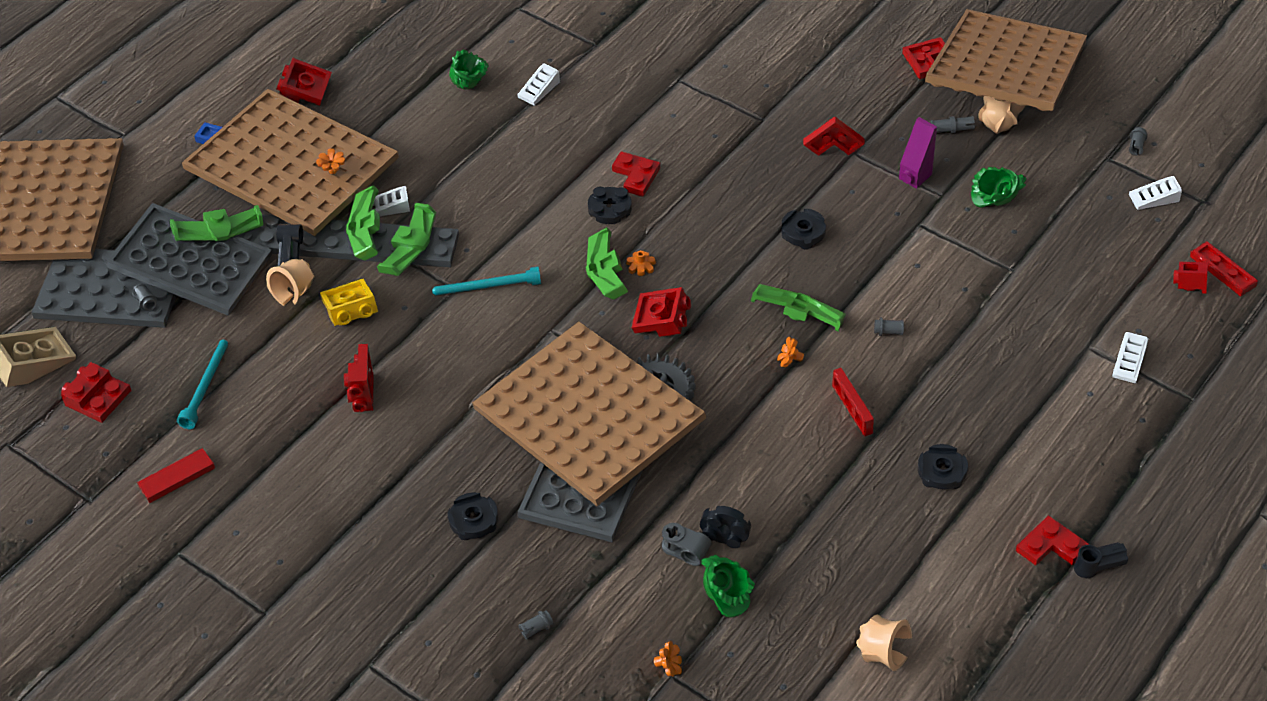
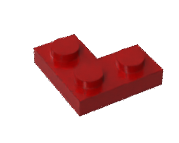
(922, 55)
(834, 133)
(639, 172)
(1050, 537)

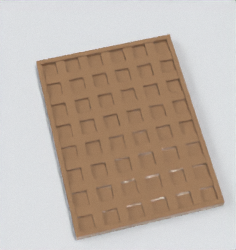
(1007, 60)
(272, 155)
(54, 196)
(589, 412)

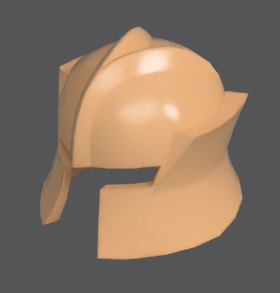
(999, 115)
(293, 275)
(877, 641)

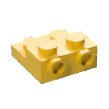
(349, 302)

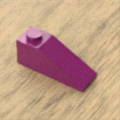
(919, 154)

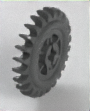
(680, 380)

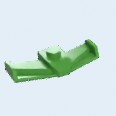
(363, 223)
(217, 225)
(410, 240)
(604, 265)
(799, 305)

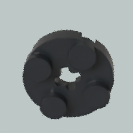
(620, 206)
(803, 237)
(938, 478)
(725, 526)
(473, 528)

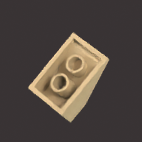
(32, 355)

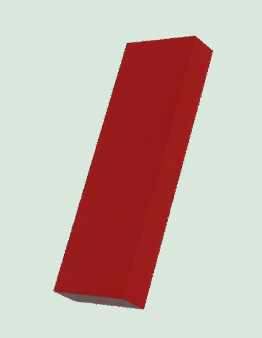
(1224, 268)
(853, 402)
(176, 475)

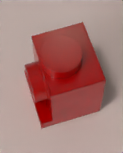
(1191, 276)

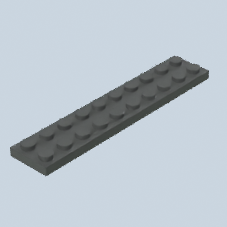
(335, 243)

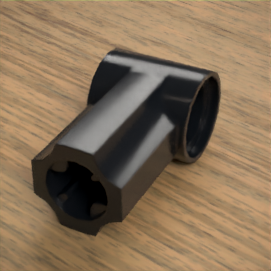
(289, 240)
(1094, 559)

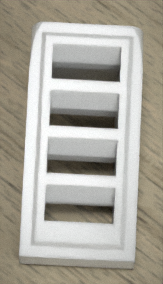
(544, 73)
(1168, 187)
(394, 202)
(1134, 344)

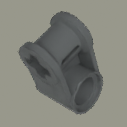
(687, 545)

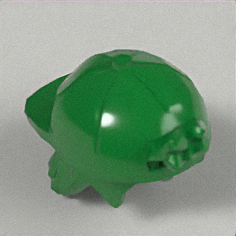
(467, 69)
(996, 186)
(727, 585)

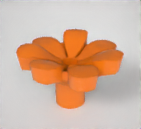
(331, 161)
(640, 262)
(789, 353)
(669, 659)

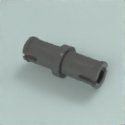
(954, 124)

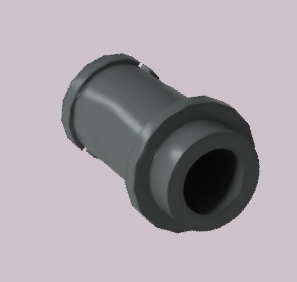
(1137, 137)
(146, 300)
(888, 326)
(536, 624)

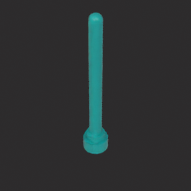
(531, 276)
(188, 417)

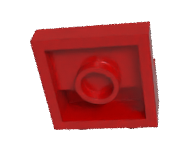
(303, 82)
(662, 312)
(360, 380)
(94, 392)

